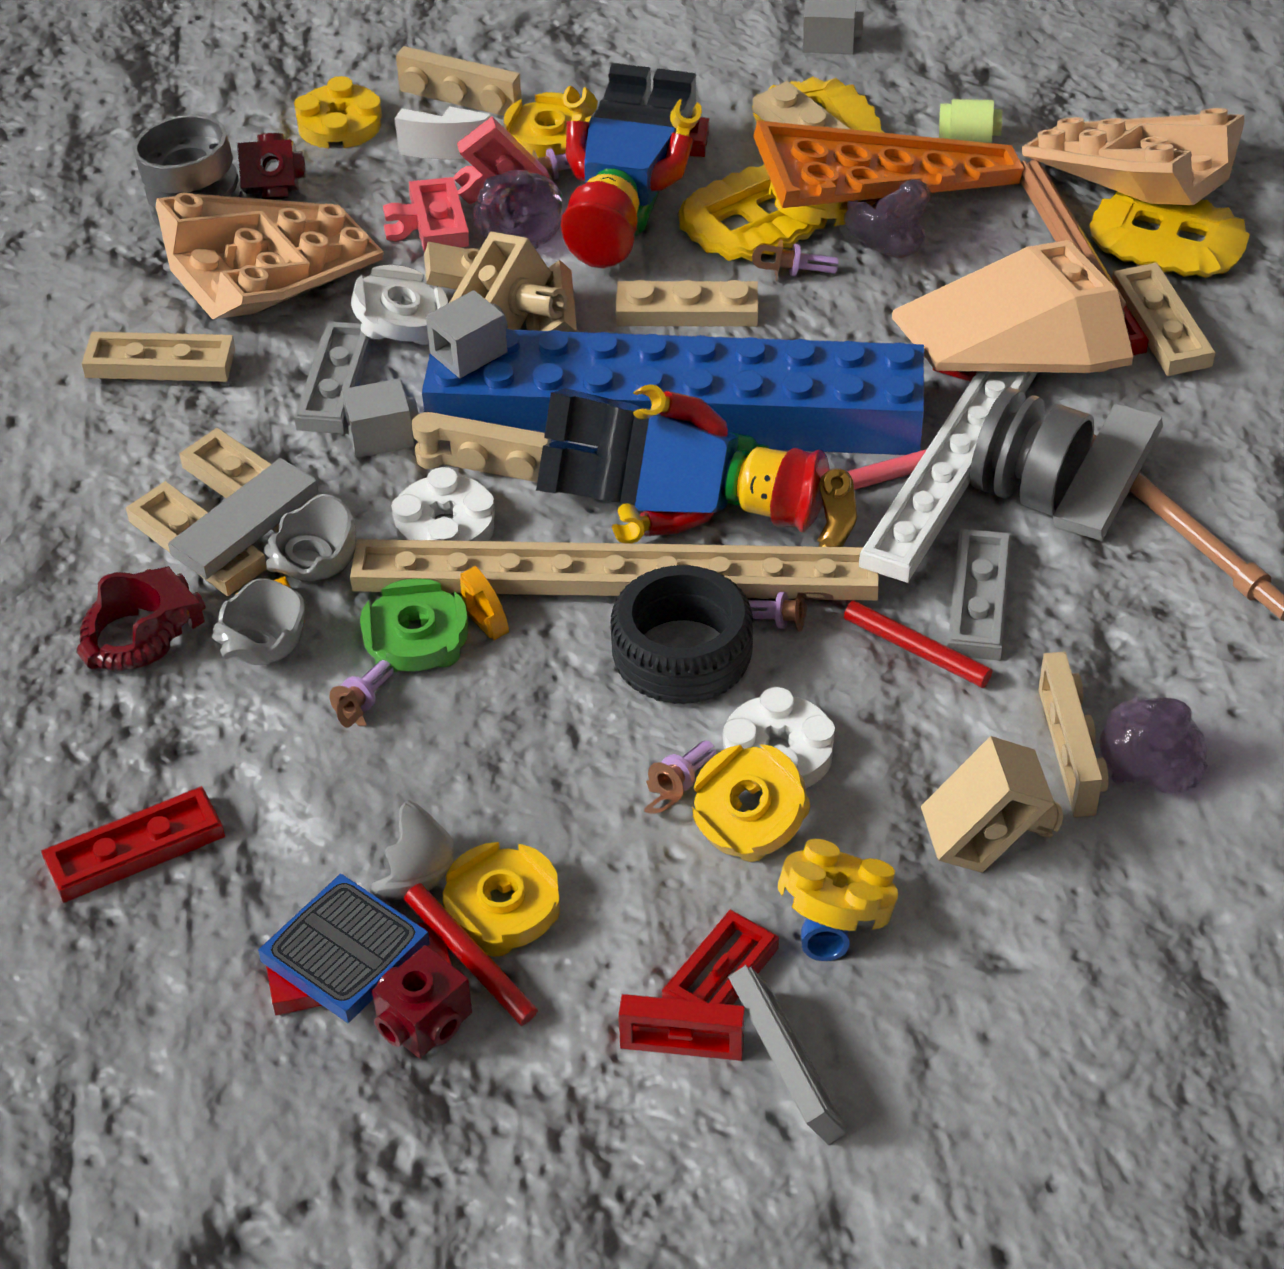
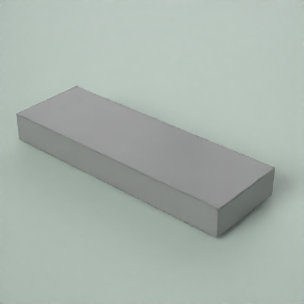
(336, 366)
(1108, 472)
(243, 518)
(980, 594)
(788, 1055)

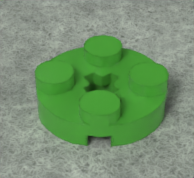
(430, 646)

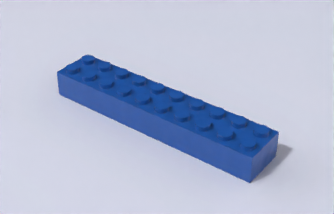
(770, 389)

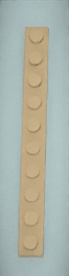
(609, 567)

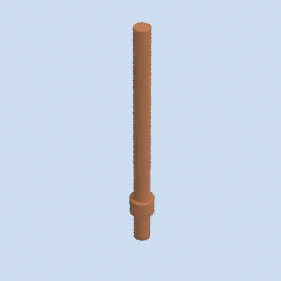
(1247, 578)

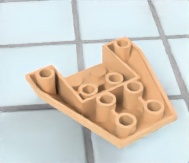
(1146, 158)
(258, 252)
(1023, 315)

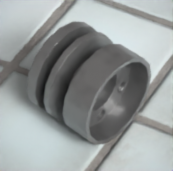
(185, 157)
(1030, 451)

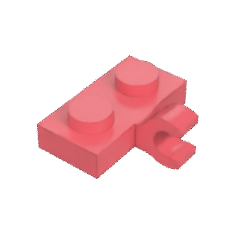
(491, 153)
(433, 211)

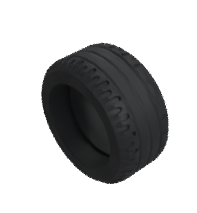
(680, 595)

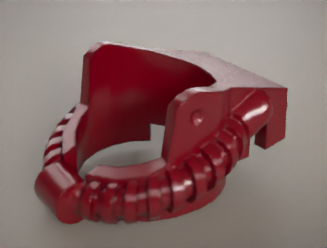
(123, 596)

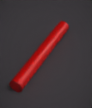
(918, 644)
(471, 954)

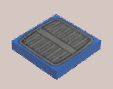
(342, 946)

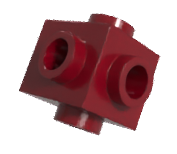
(257, 156)
(421, 1002)

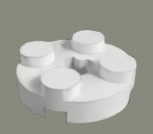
(382, 317)
(444, 494)
(786, 717)

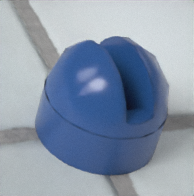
(823, 942)

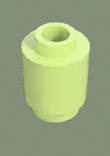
(970, 120)

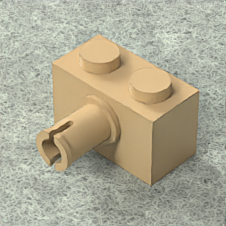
(514, 278)
(990, 805)

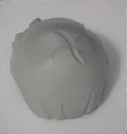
(313, 540)
(260, 623)
(419, 856)

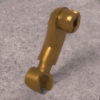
(839, 508)

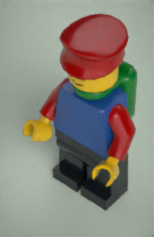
(624, 157)
(672, 464)

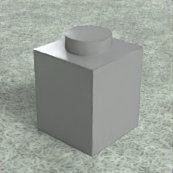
(831, 26)
(467, 333)
(379, 417)

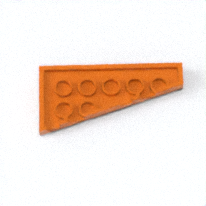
(847, 165)

